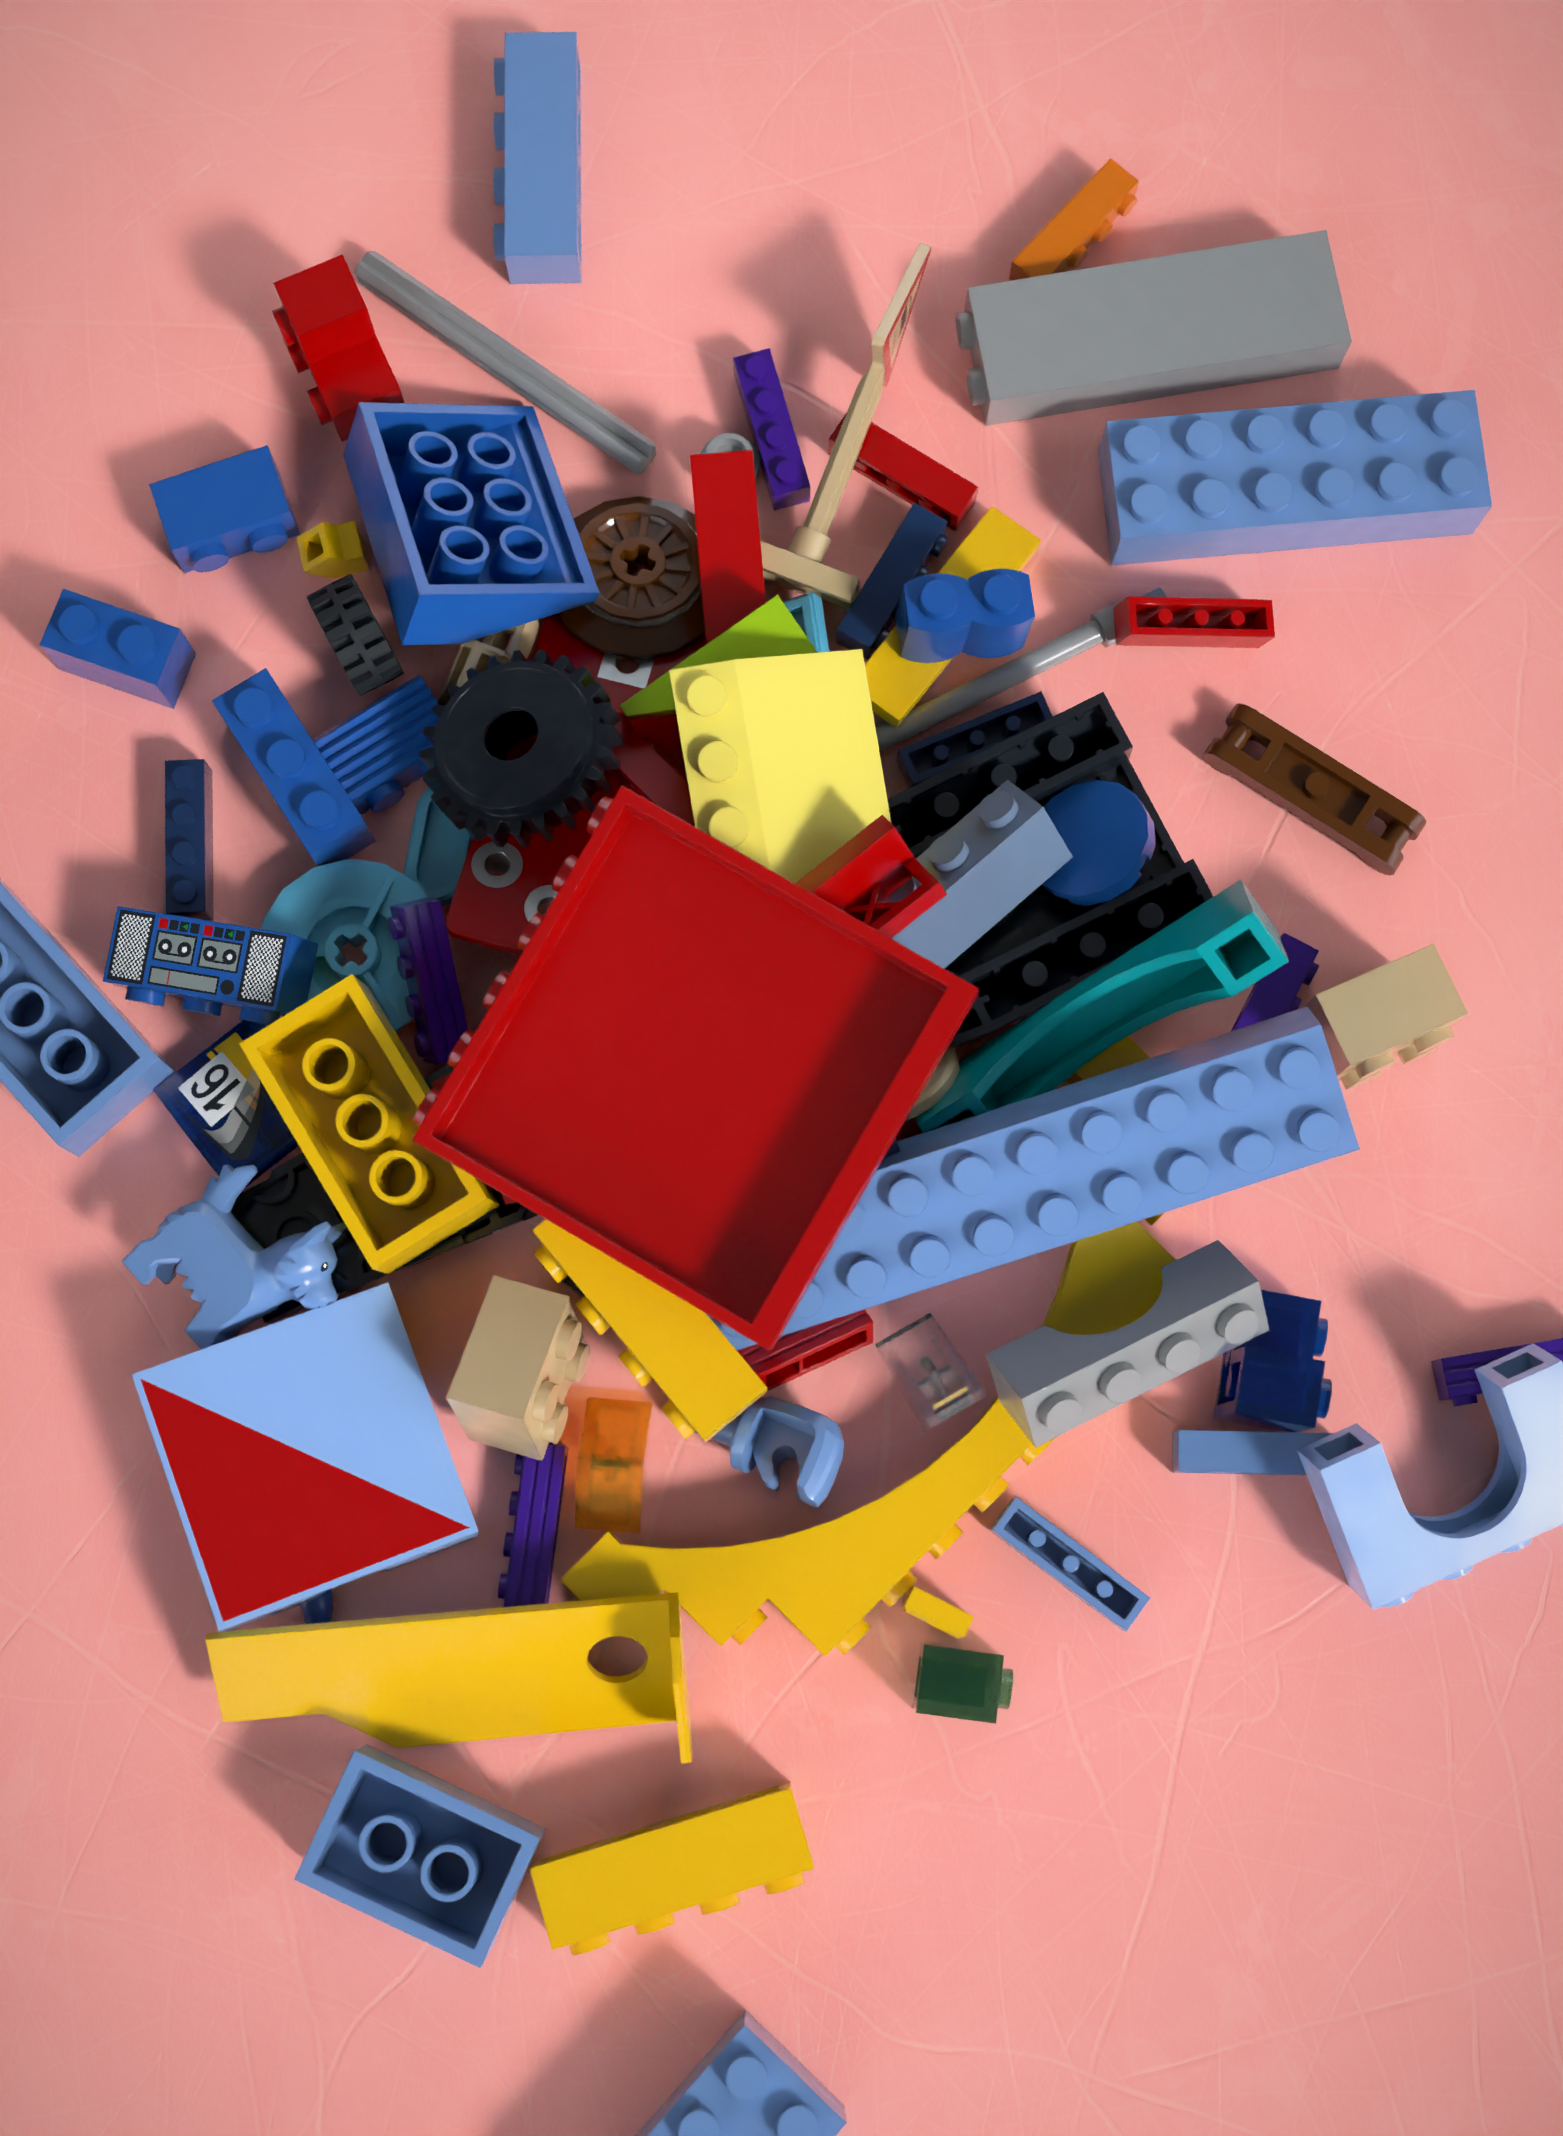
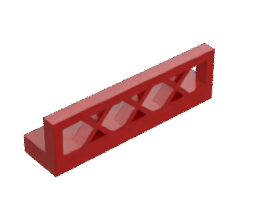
(866, 873)

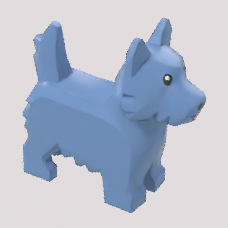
(229, 1268)

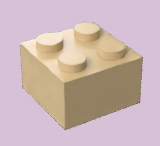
(1388, 1013)
(519, 1368)

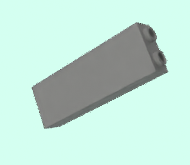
(1153, 328)

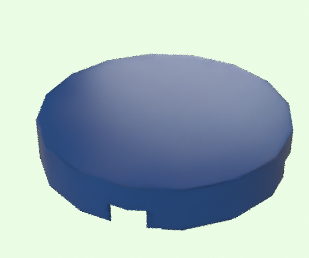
(1107, 837)

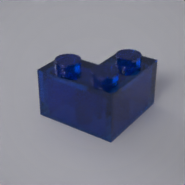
(1274, 1376)

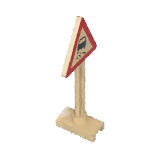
(801, 565)

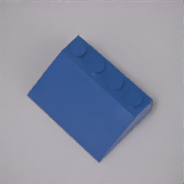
(465, 519)

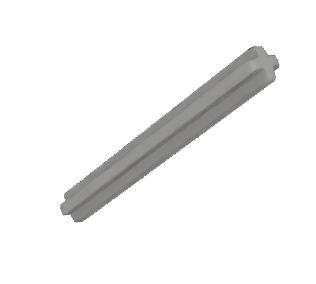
(505, 362)

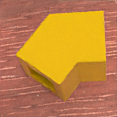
(332, 550)

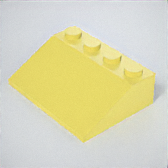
(781, 755)

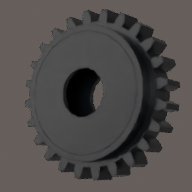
(549, 782)

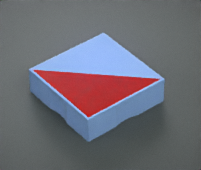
(304, 1457)

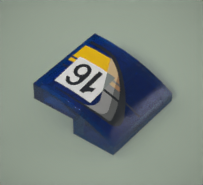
(227, 1107)

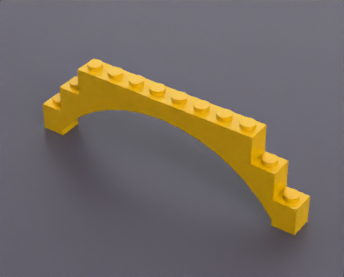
(844, 1567)

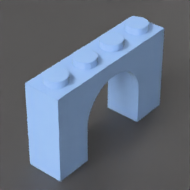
(1396, 1552)

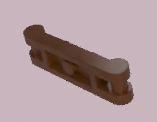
(1315, 788)

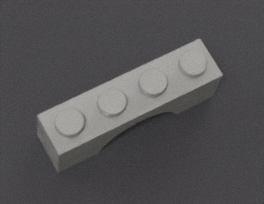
(1065, 1379)

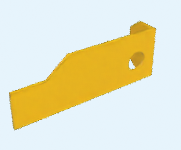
(462, 1672)

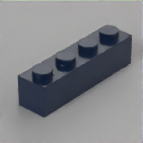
(904, 559)
(952, 746)
(189, 839)

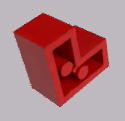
(335, 339)

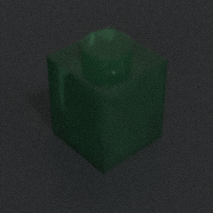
(961, 1683)

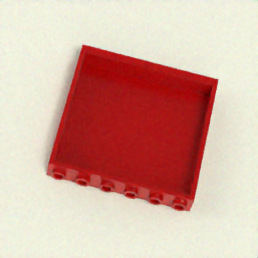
(694, 1065)

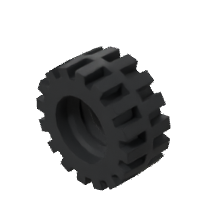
(355, 634)

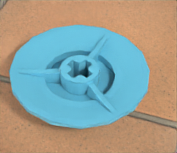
(349, 905)

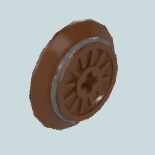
(659, 606)

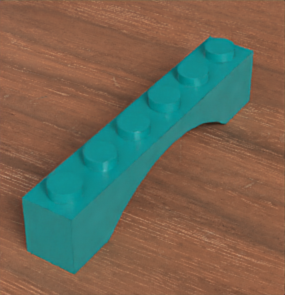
(1190, 962)

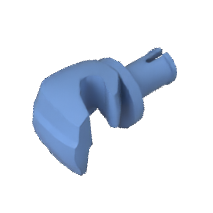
(782, 1430)

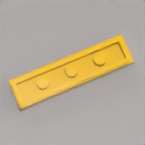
(900, 683)

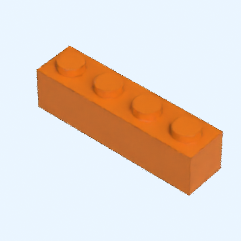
(1078, 224)

